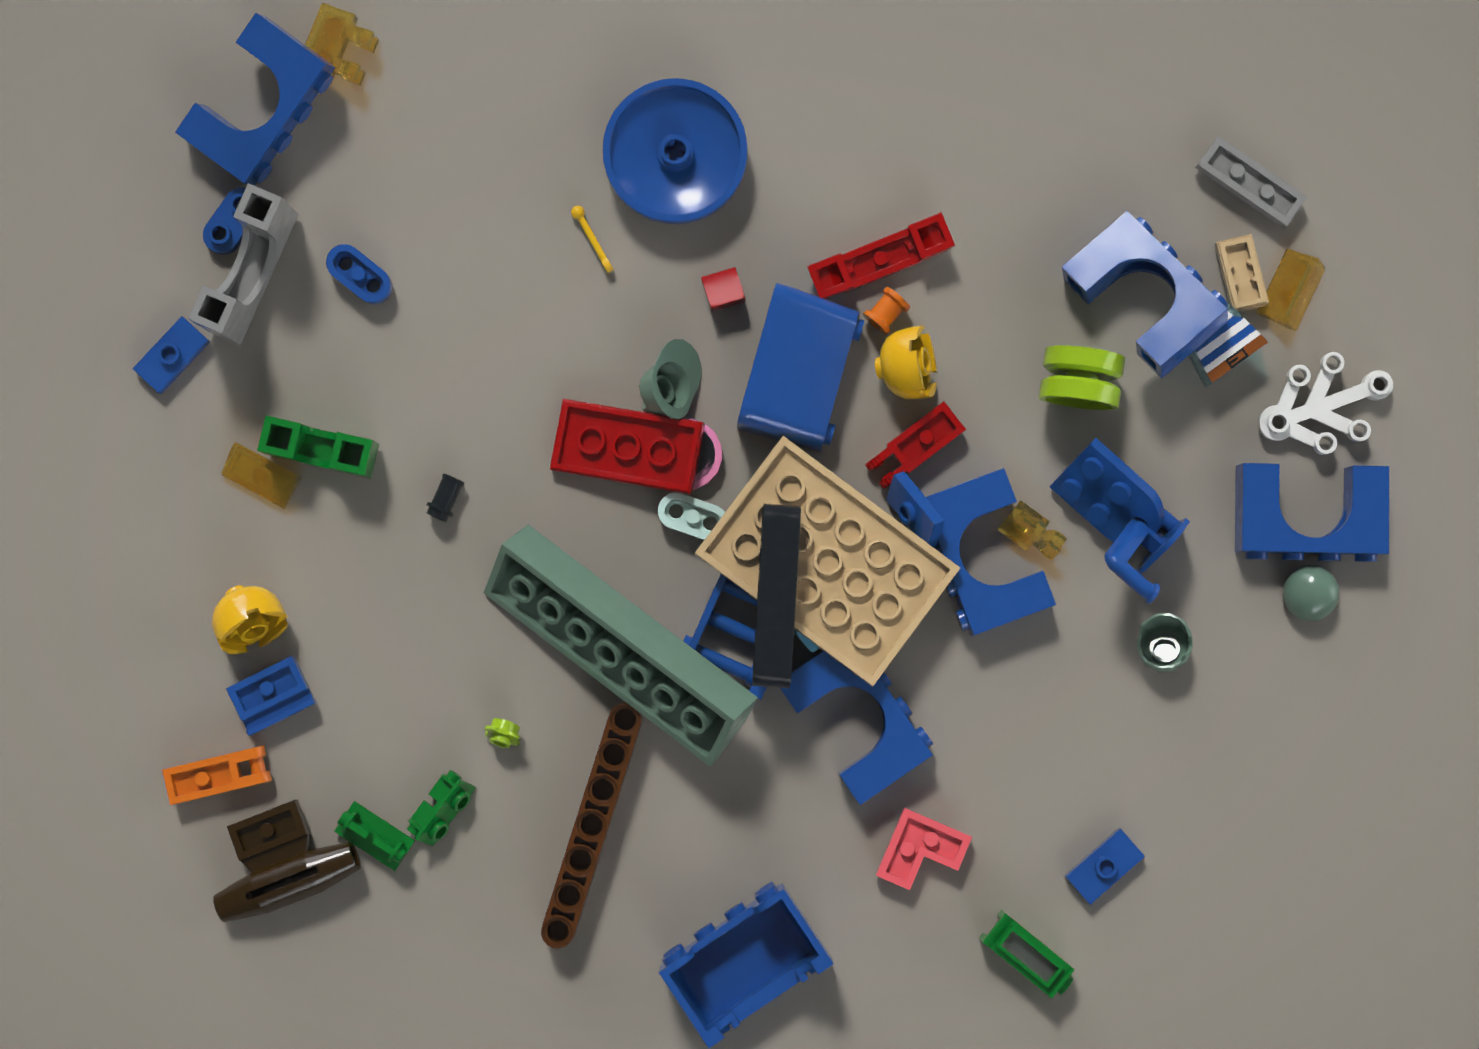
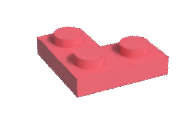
(920, 838)

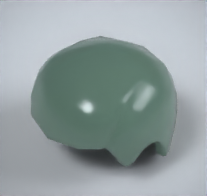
(1311, 593)
(1164, 642)

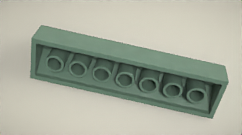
(619, 644)

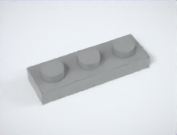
(1251, 182)

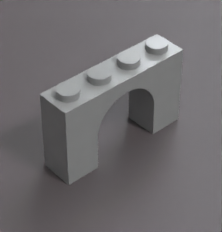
(266, 228)

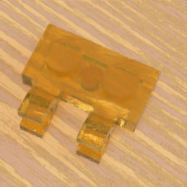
(330, 37)

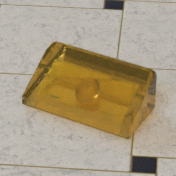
(1292, 288)
(260, 475)

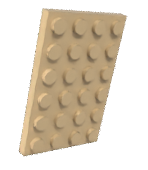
(859, 569)

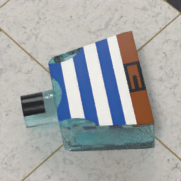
(1226, 348)

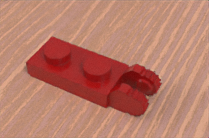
(919, 441)

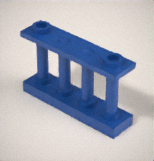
(729, 626)

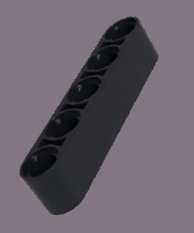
(776, 596)

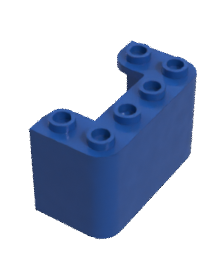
(743, 962)

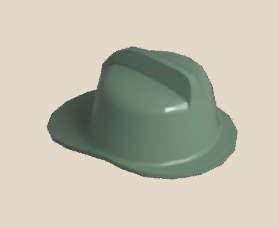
(672, 380)

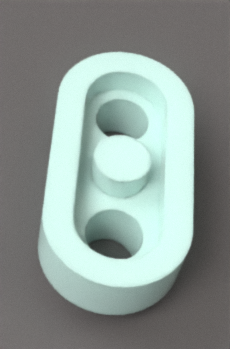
(693, 515)

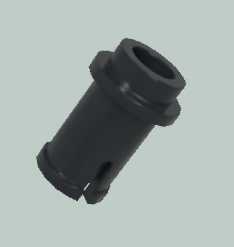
(445, 498)

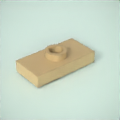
(1241, 273)

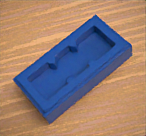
(171, 355)
(914, 509)
(1104, 866)

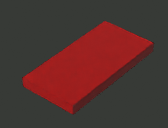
(627, 446)

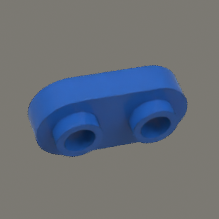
(224, 219)
(359, 275)

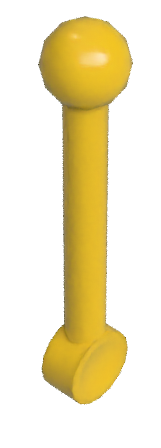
(578, 213)

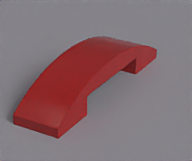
(882, 257)

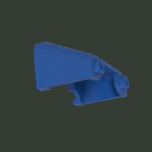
(798, 368)

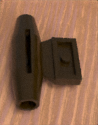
(281, 865)

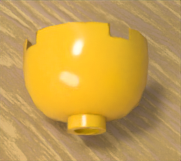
(907, 363)
(246, 617)

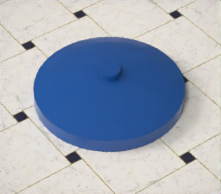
(675, 151)

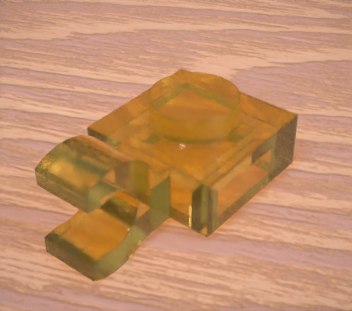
(1029, 528)

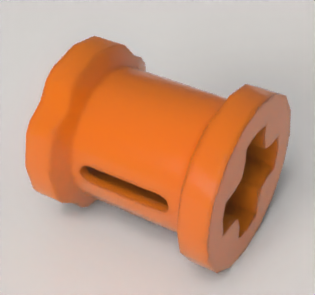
(886, 310)

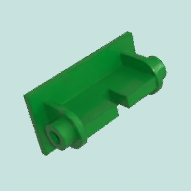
(452, 796)
(374, 835)

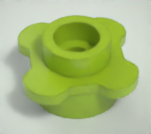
(503, 733)

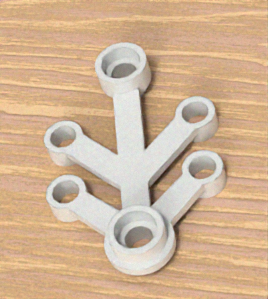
(1319, 407)

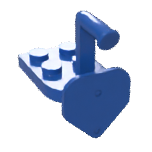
(1121, 510)

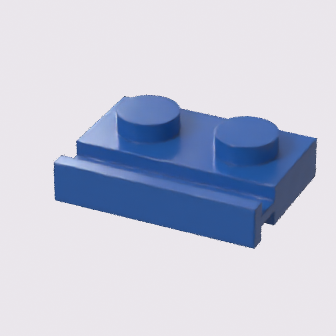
(271, 695)

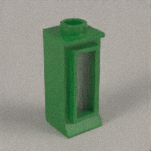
(1028, 955)

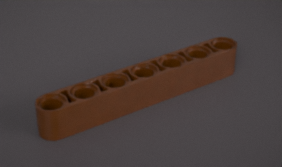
(582, 840)

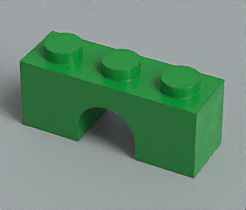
(318, 447)

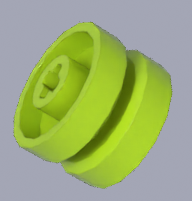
(1082, 377)

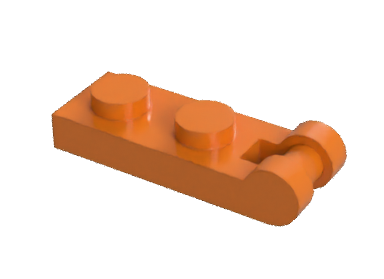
(215, 775)

